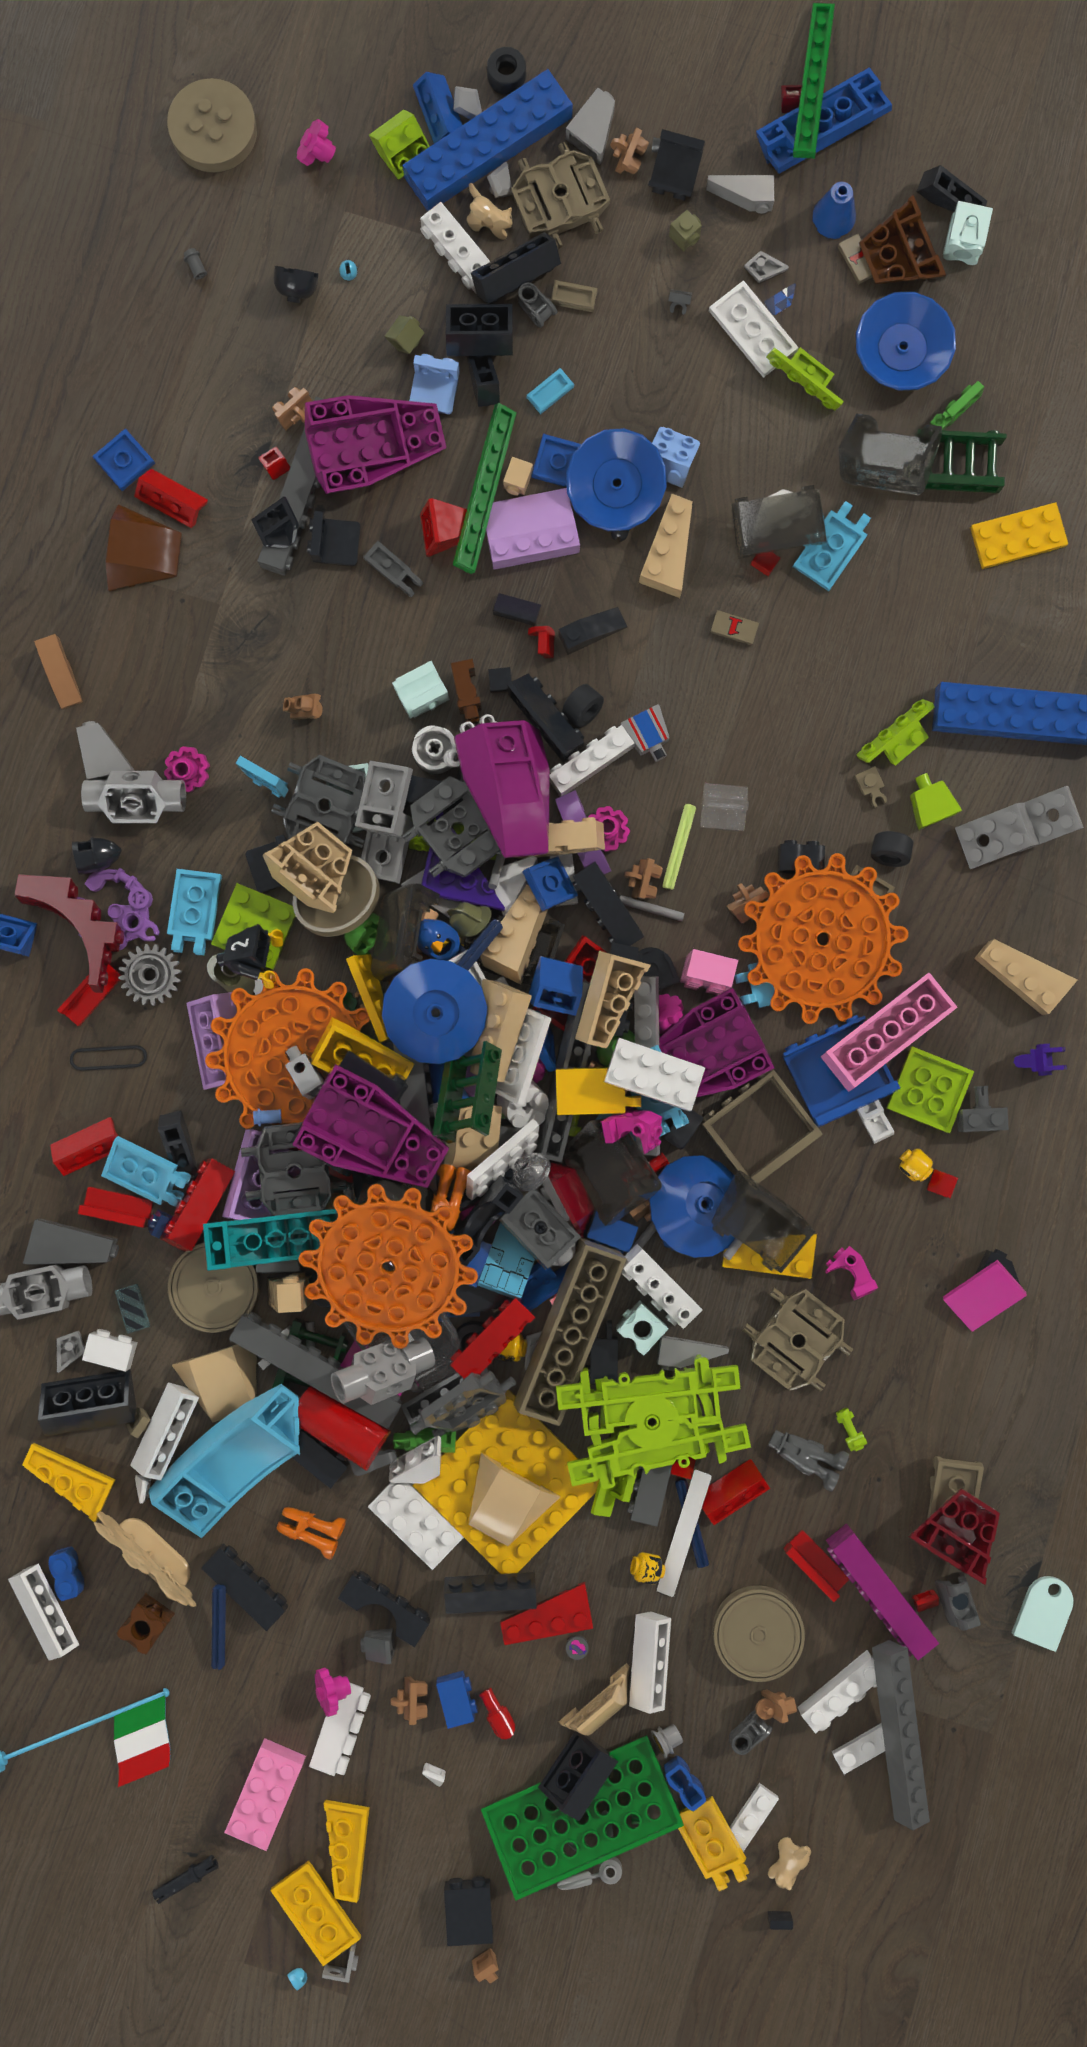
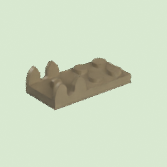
(951, 1477)

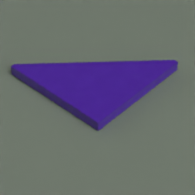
(461, 889)

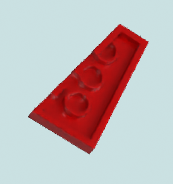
(553, 1617)

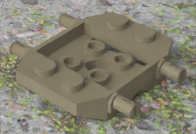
(564, 211)
(784, 1326)

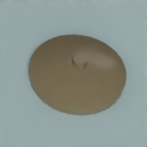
(354, 903)

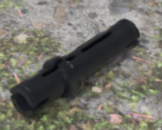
(193, 1874)

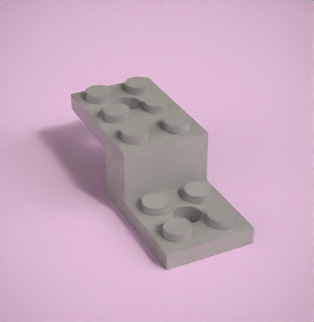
(384, 820)
(1019, 827)

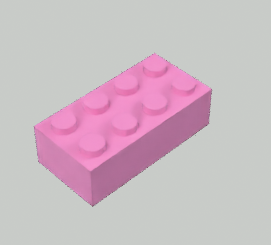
(708, 972)
(265, 1794)

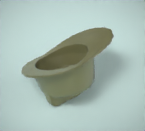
(469, 919)
(227, 978)

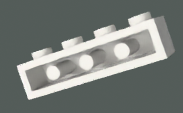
(453, 243)
(591, 761)
(660, 1287)
(164, 1431)
(43, 1612)
(650, 1656)
(839, 1693)

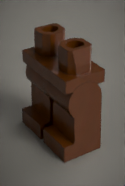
(467, 695)

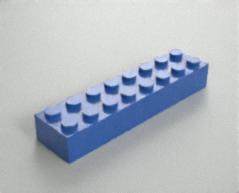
(488, 140)
(1010, 713)

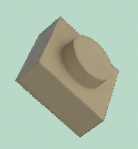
(141, 1423)

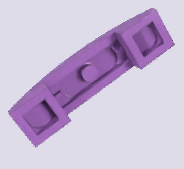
(572, 809)

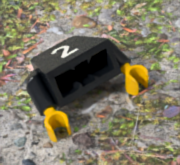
(248, 953)

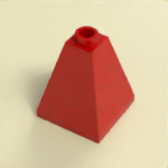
(441, 525)

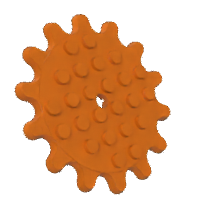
(856, 933)
(262, 1033)
(381, 1299)

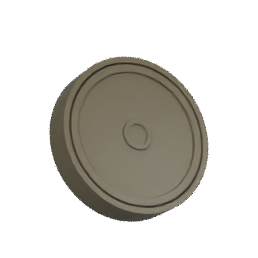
(212, 125)
(211, 1298)
(758, 1633)

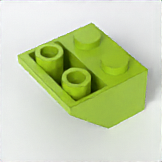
(399, 141)

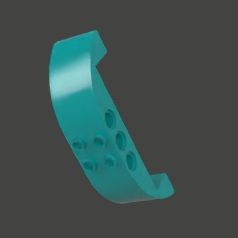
(261, 1239)

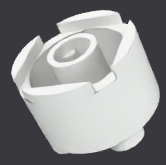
(422, 745)
(533, 1108)

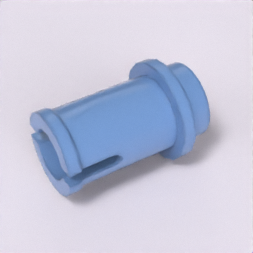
(267, 1116)

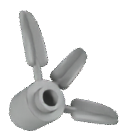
(585, 1878)

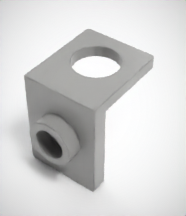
(345, 1973)

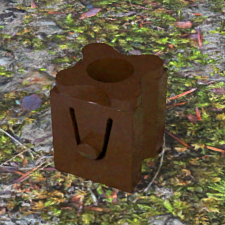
(151, 1612)

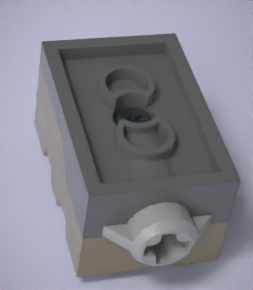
(541, 1230)

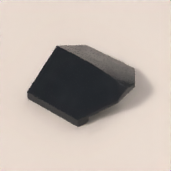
(277, 525)

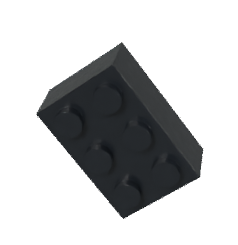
(479, 330)

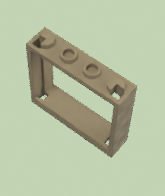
(727, 1105)

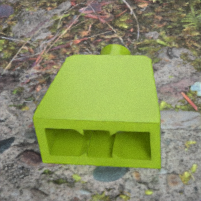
(932, 802)

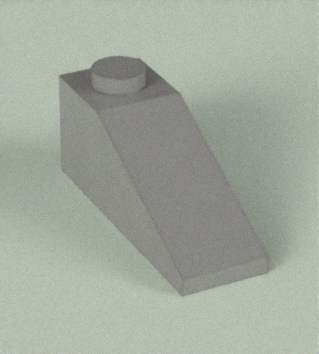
(746, 191)
(681, 1352)

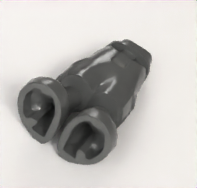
(805, 1455)

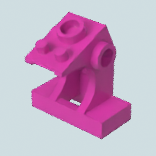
(621, 1124)
(863, 1281)

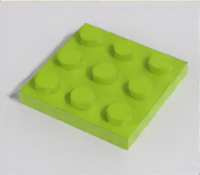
(253, 908)
(930, 1089)

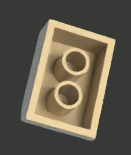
(471, 1146)

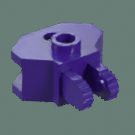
(1040, 1059)

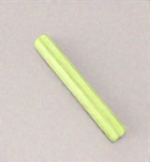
(679, 846)

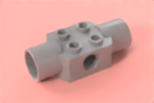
(133, 796)
(43, 1290)
(382, 1371)

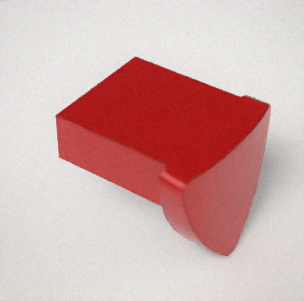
(545, 640)

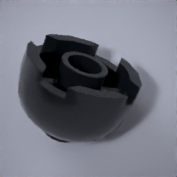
(295, 283)

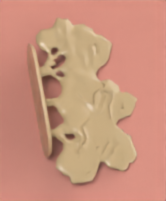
(149, 1554)

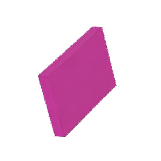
(984, 1295)

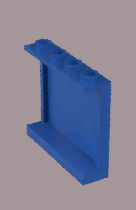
(820, 1087)

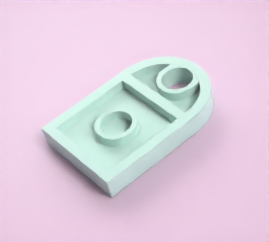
(1044, 1615)

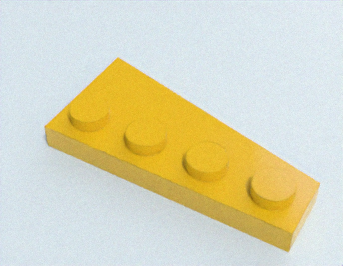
(370, 992)
(347, 1839)

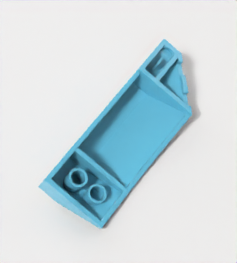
(229, 1460)

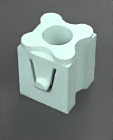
(967, 236)
(420, 690)
(638, 1313)

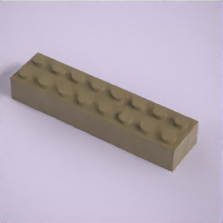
(569, 1329)

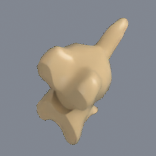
(486, 214)
(790, 1862)

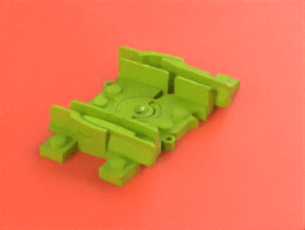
(647, 1397)

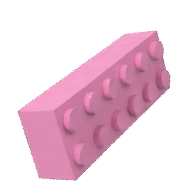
(888, 1032)

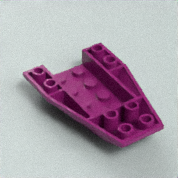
(368, 438)
(509, 782)
(722, 1041)
(368, 1132)

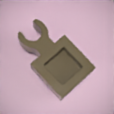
(870, 783)

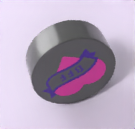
(577, 1647)

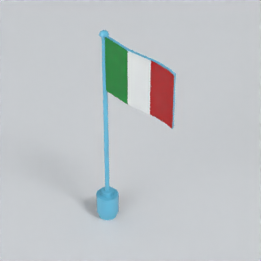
(139, 1738)

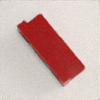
(169, 497)
(85, 1001)
(84, 1147)
(116, 1207)
(733, 1491)
(816, 1564)

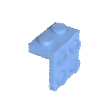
(435, 382)
(676, 453)

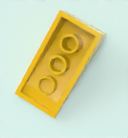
(341, 1038)

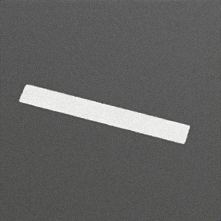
(684, 1532)

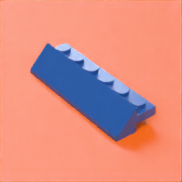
(842, 112)

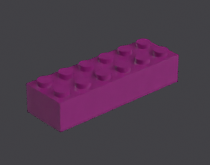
(884, 1596)

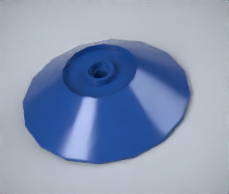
(907, 321)
(612, 457)
(418, 992)
(678, 1208)

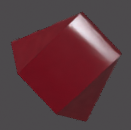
(572, 1195)
(961, 1534)

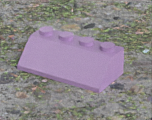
(201, 1014)

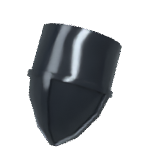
(94, 855)

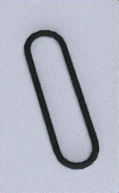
(111, 1066)

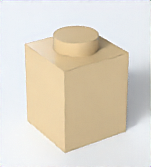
(517, 476)

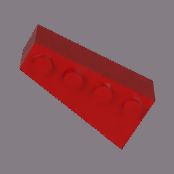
(197, 1205)
(492, 1339)

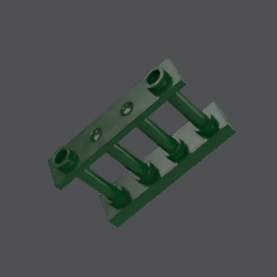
(968, 481)
(451, 1094)
(300, 1332)

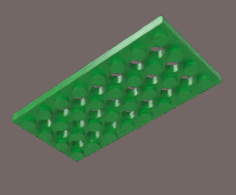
(586, 1856)

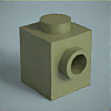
(685, 230)
(405, 334)

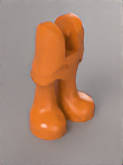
(447, 1174)
(305, 1520)

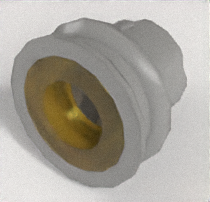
(667, 1739)

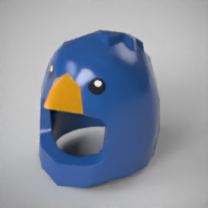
(432, 936)

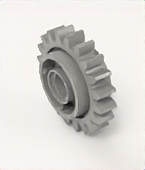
(136, 971)

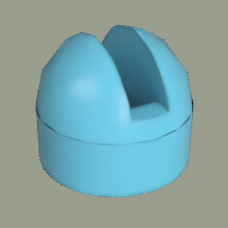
(353, 269)
(297, 1978)

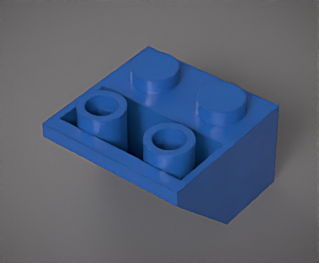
(557, 986)

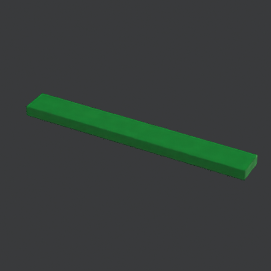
(813, 80)
(484, 488)

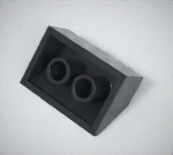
(577, 1775)

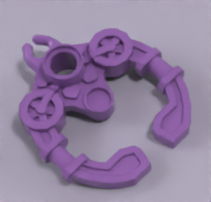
(139, 901)

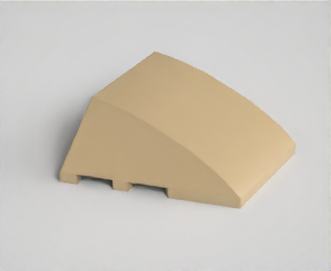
(311, 866)
(221, 1379)
(506, 1502)
(601, 1707)

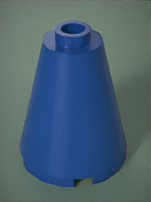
(835, 211)

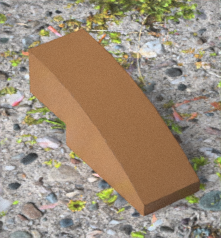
(58, 671)

